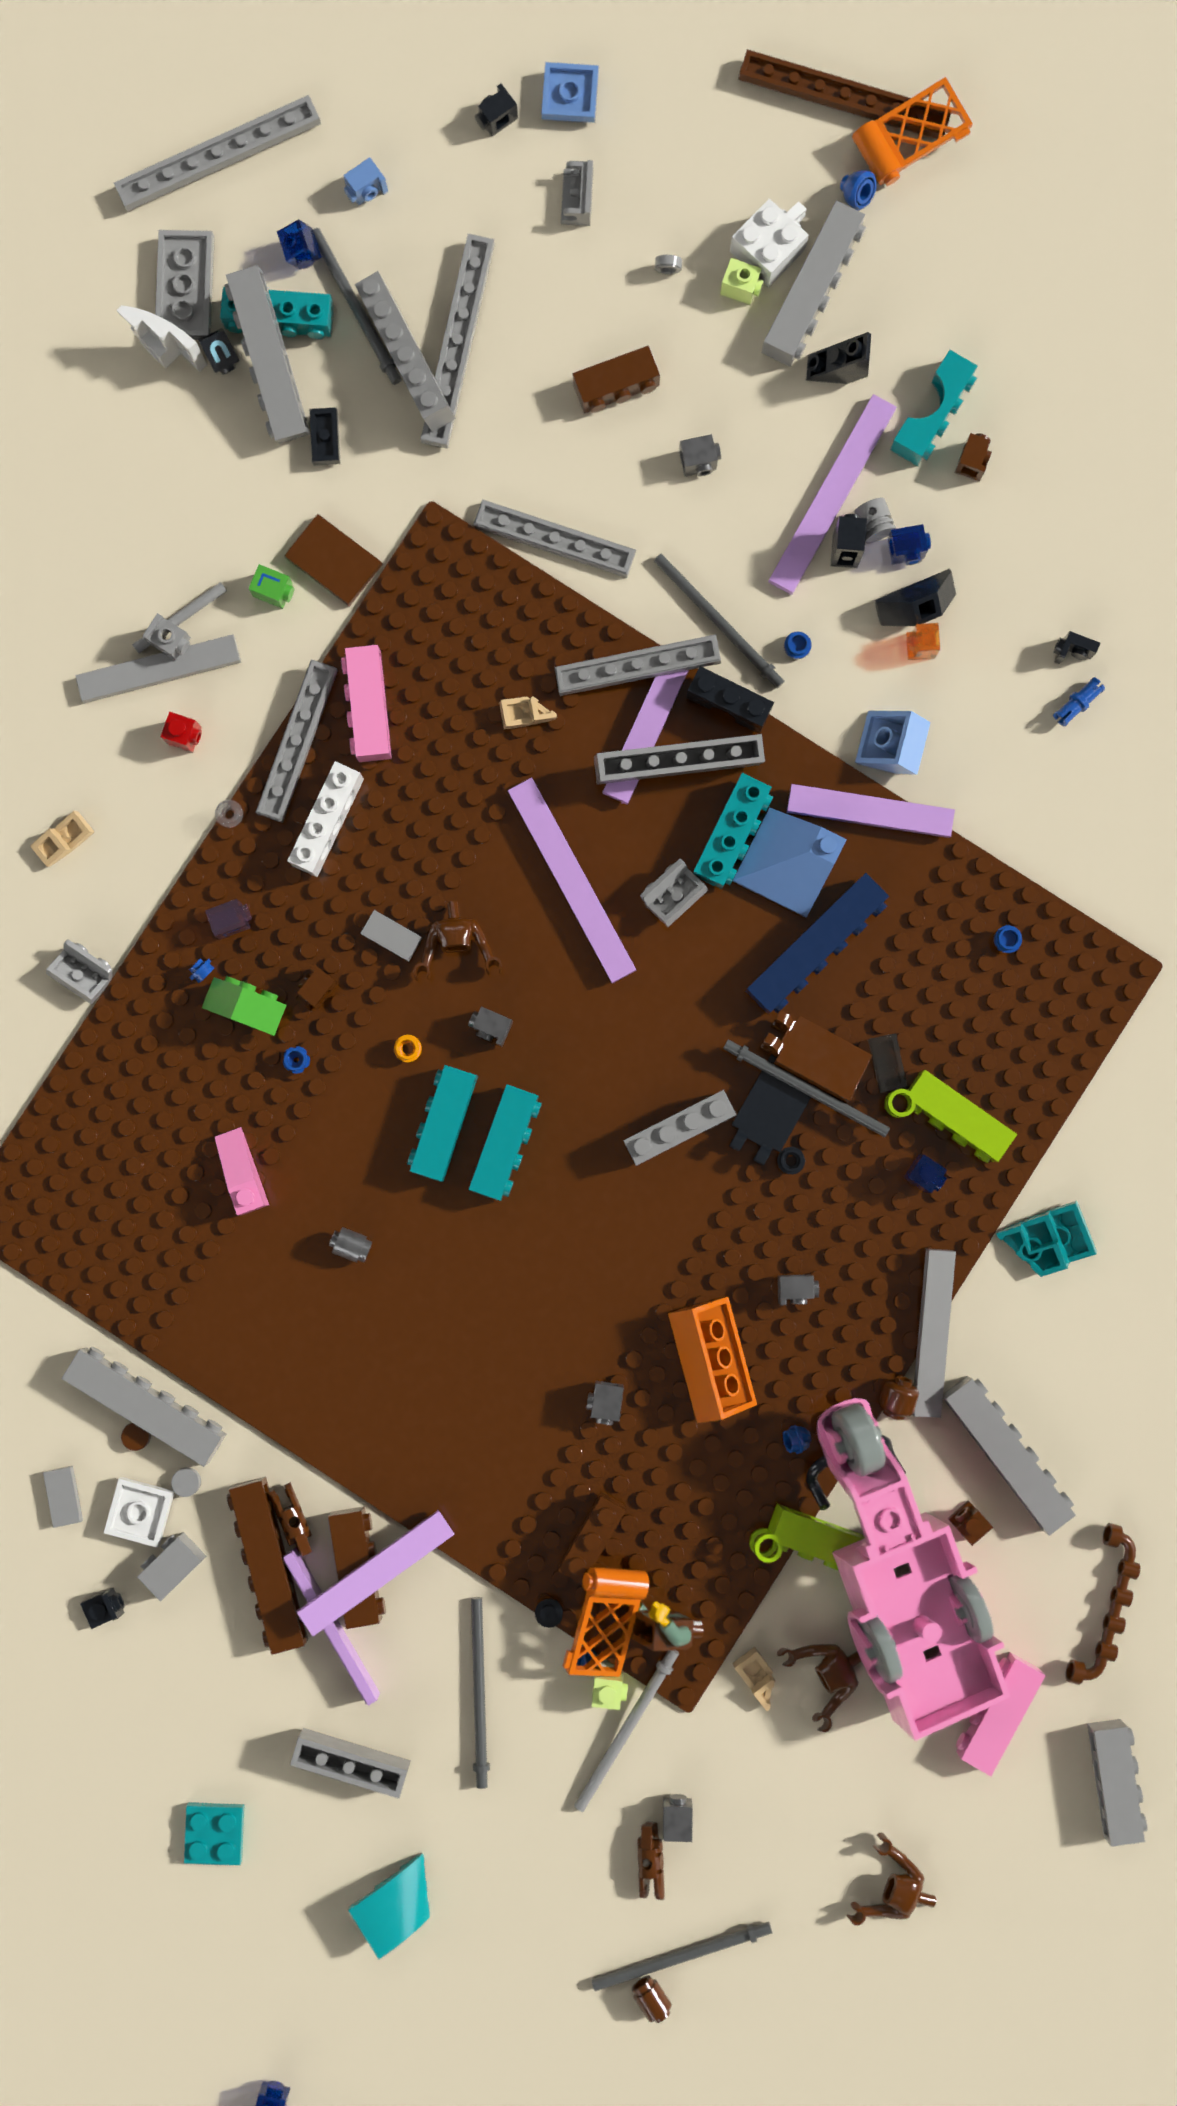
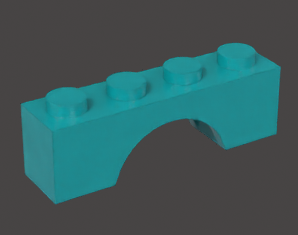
(917, 434)

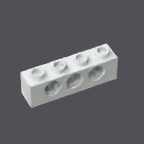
(325, 819)

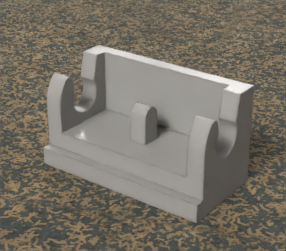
(577, 193)

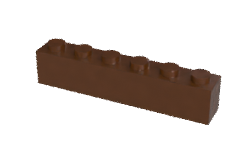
(269, 1576)

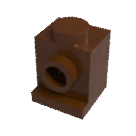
(974, 457)
(315, 988)
(970, 1523)

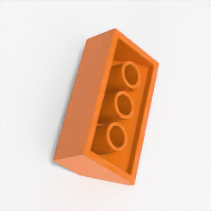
(712, 1360)

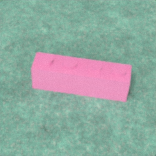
(368, 703)
(995, 1726)

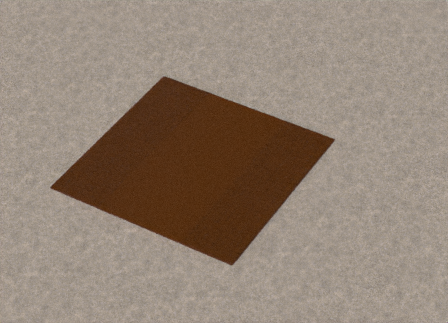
(481, 1323)

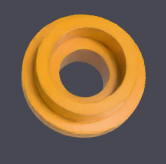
(407, 1039)

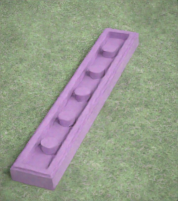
(648, 726)
(870, 811)
(375, 1573)
(333, 1631)

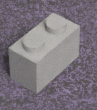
(171, 1566)

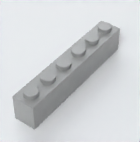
(813, 284)
(405, 351)
(268, 354)
(679, 759)
(144, 1406)
(1008, 1455)

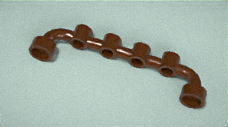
(1112, 1622)

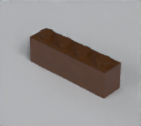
(351, 1549)

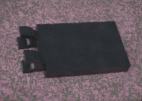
(768, 1115)

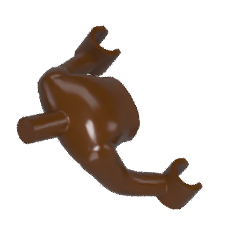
(455, 936)
(834, 1672)
(900, 1892)

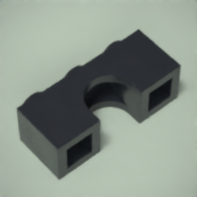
(718, 692)

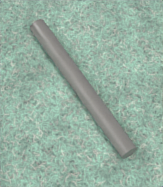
(187, 611)

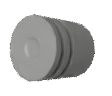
(878, 519)

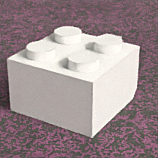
(771, 240)

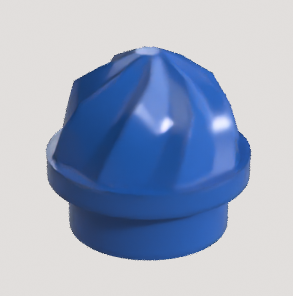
(796, 1439)

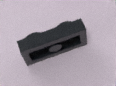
(324, 436)

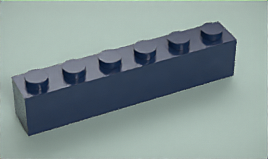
(817, 943)

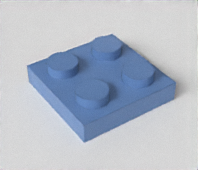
(570, 92)

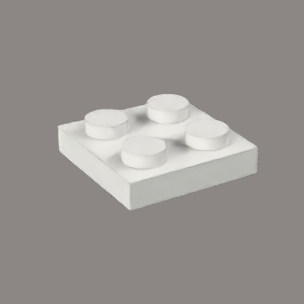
(139, 1512)

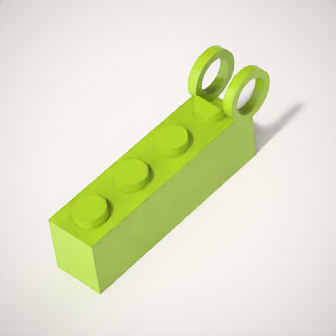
(956, 1114)
(802, 1533)

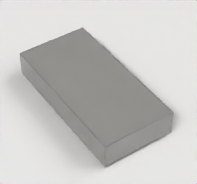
(391, 935)
(63, 1496)

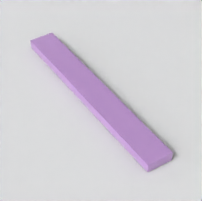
(832, 494)
(572, 880)

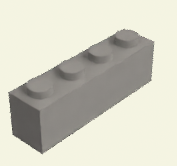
(679, 1127)
(350, 1762)
(1116, 1782)

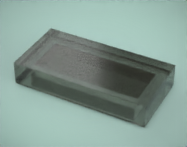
(887, 1063)

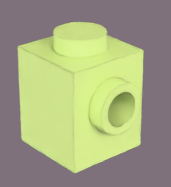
(741, 281)
(609, 1692)

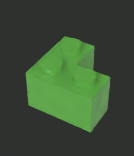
(242, 1004)

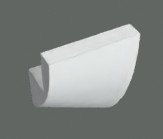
(162, 337)

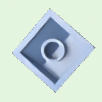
(893, 741)

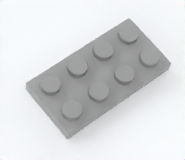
(185, 280)

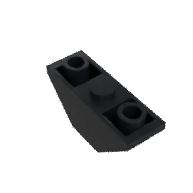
(841, 362)
(917, 602)

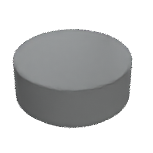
(668, 264)
(186, 1482)

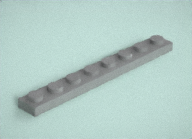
(217, 153)
(460, 330)

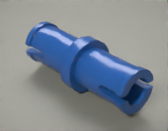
(1079, 701)

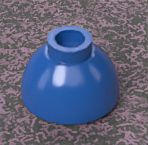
(858, 188)

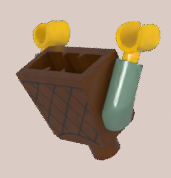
(665, 1629)

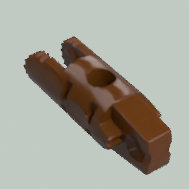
(300, 1531)
(650, 1861)

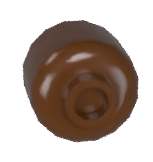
(898, 1398)

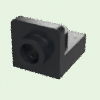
(1078, 645)
(103, 1608)

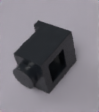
(497, 111)

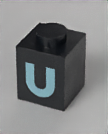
(219, 351)

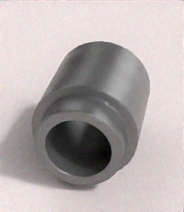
(350, 1245)

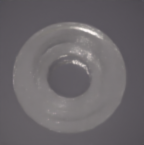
(223, 807)

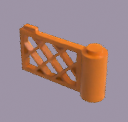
(878, 145)
(606, 1587)

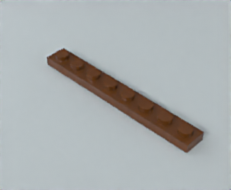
(832, 91)

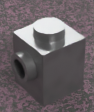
(699, 455)
(605, 1402)

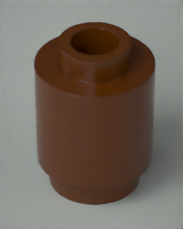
(651, 1999)

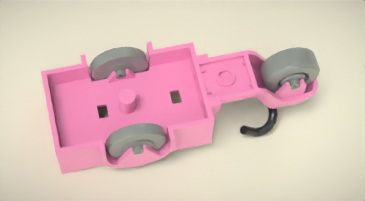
(916, 1611)

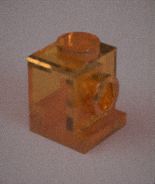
(923, 642)

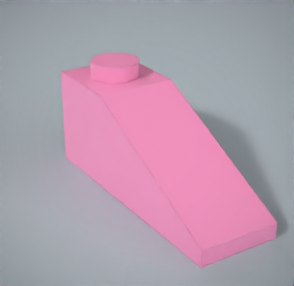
(240, 1172)

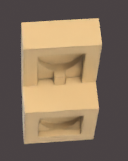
(62, 839)

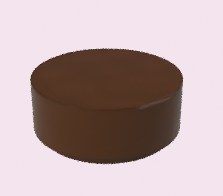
(134, 1437)

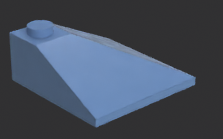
(789, 861)

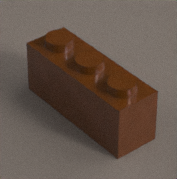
(616, 380)
(592, 1537)

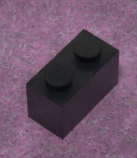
(848, 541)

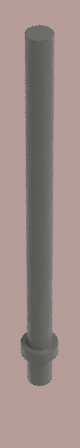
(387, 364)
(767, 671)
(744, 1054)
(481, 1765)
(749, 1934)

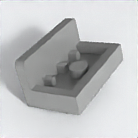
(673, 892)
(80, 971)

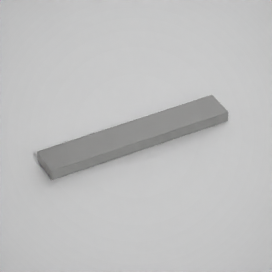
(554, 538)
(638, 665)
(157, 669)
(296, 741)
(933, 1331)

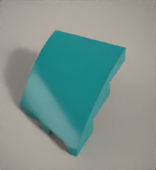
(1051, 1239)
(394, 1908)

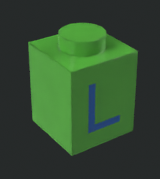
(271, 586)

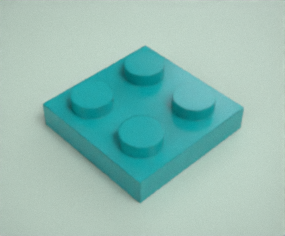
(214, 1833)

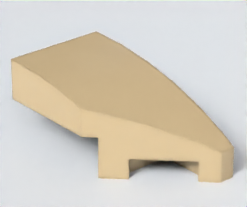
(524, 712)
(757, 1675)

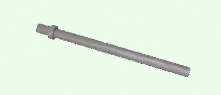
(664, 1668)

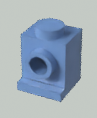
(364, 182)

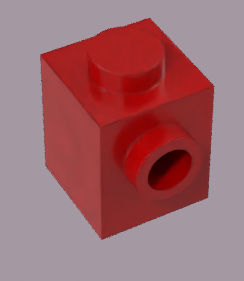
(181, 732)

